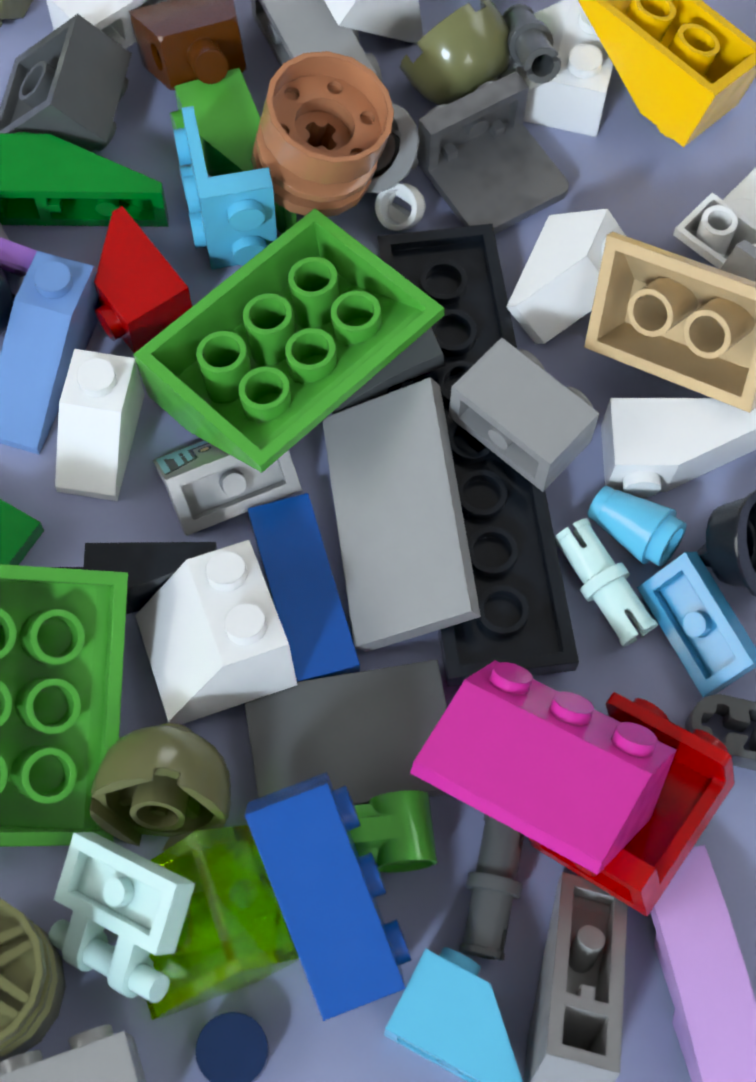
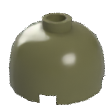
(460, 54)
(161, 785)

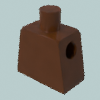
(191, 40)

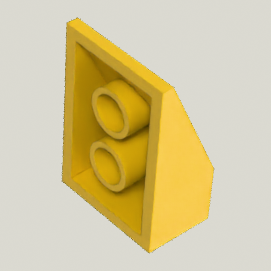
(675, 60)

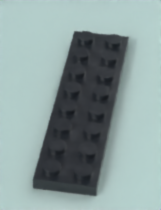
(503, 513)

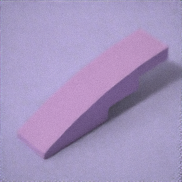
(705, 975)

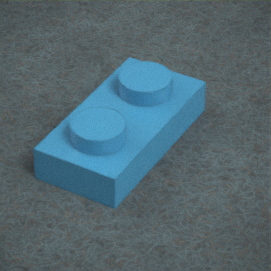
(699, 624)

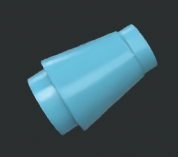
(638, 525)

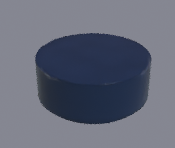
(232, 1049)

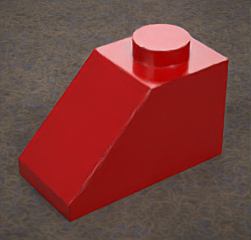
(136, 285)

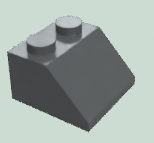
(67, 86)

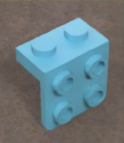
(228, 211)

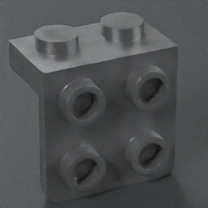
(487, 158)

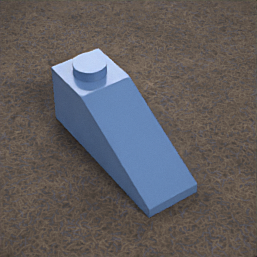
(45, 326)

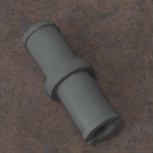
(531, 44)
(492, 891)

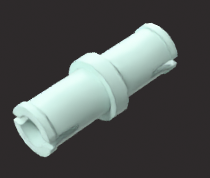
(605, 582)

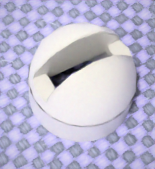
(395, 216)

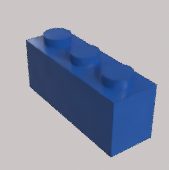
(328, 894)

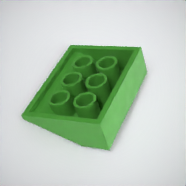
(284, 341)
(57, 697)

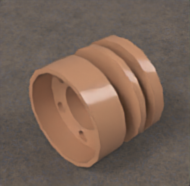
(322, 132)

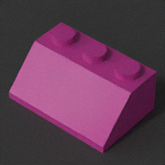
(546, 764)

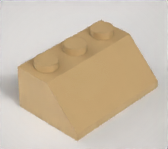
(676, 320)

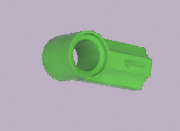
(397, 831)

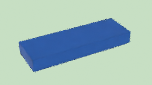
(303, 588)

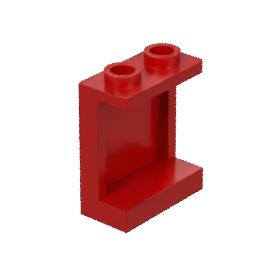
(688, 801)

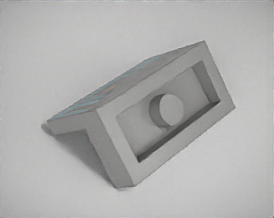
(215, 486)

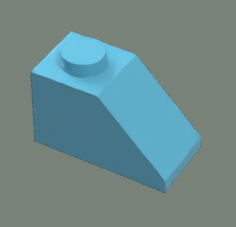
(454, 1020)

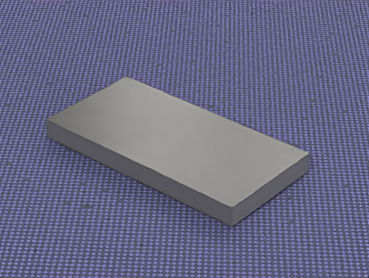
(399, 517)

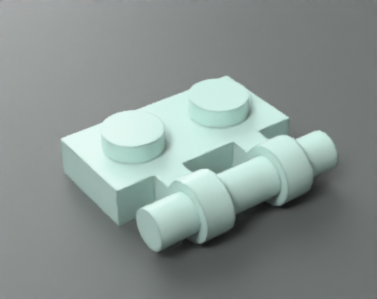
(128, 897)

